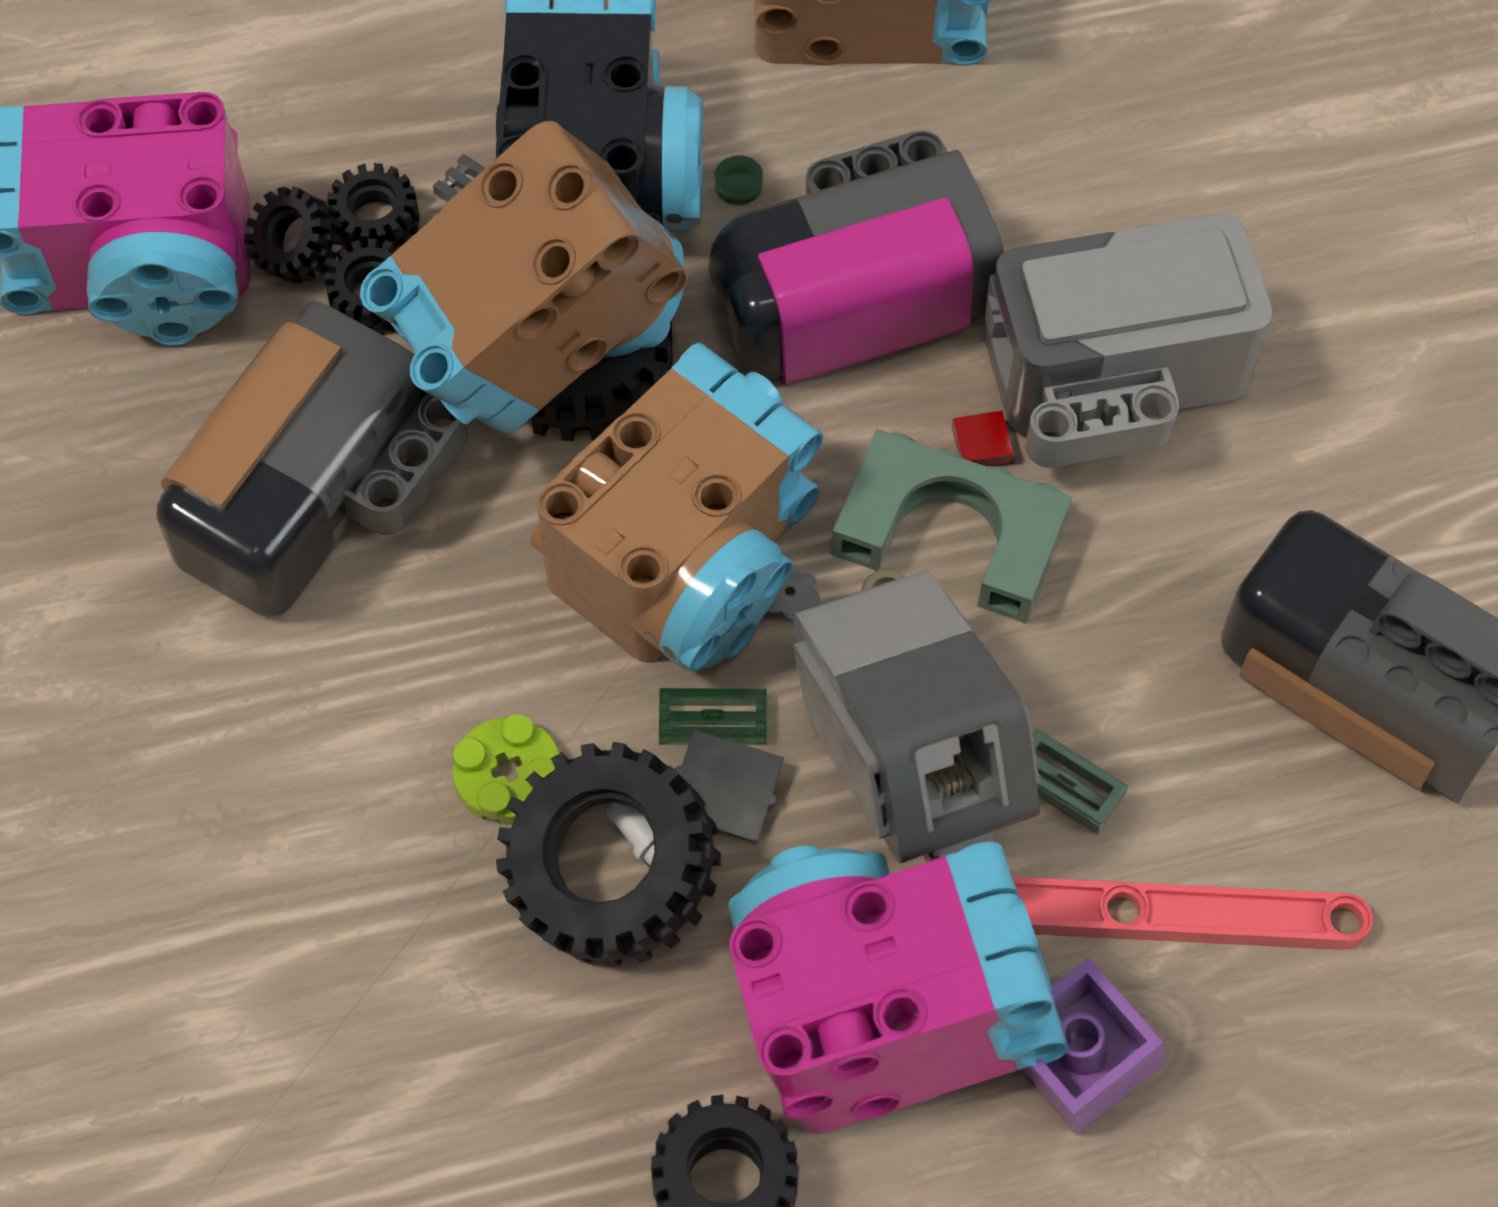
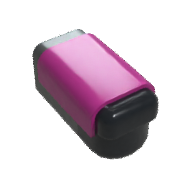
(862, 265)

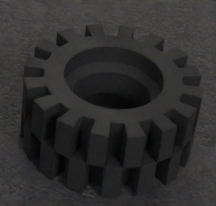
(374, 187)
(271, 228)
(347, 273)

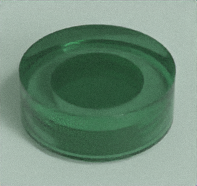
(738, 180)

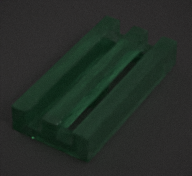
(713, 697)

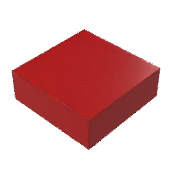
(983, 438)

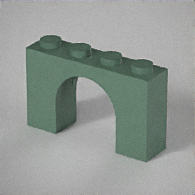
(905, 475)

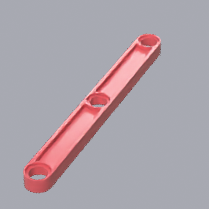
(1192, 913)

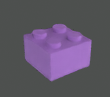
(1107, 1049)

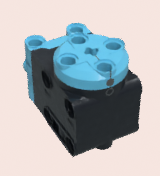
(601, 84)

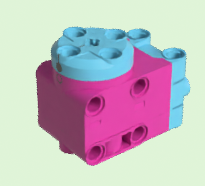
(124, 212)
(887, 982)

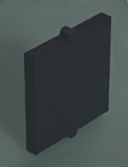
(732, 781)

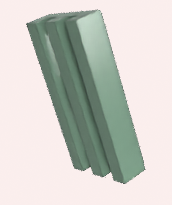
(1087, 770)

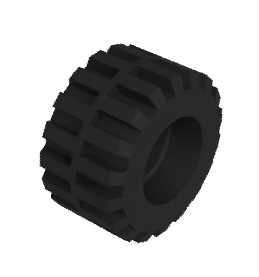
(720, 1128)

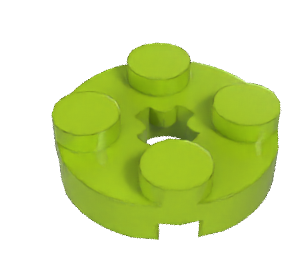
(485, 747)

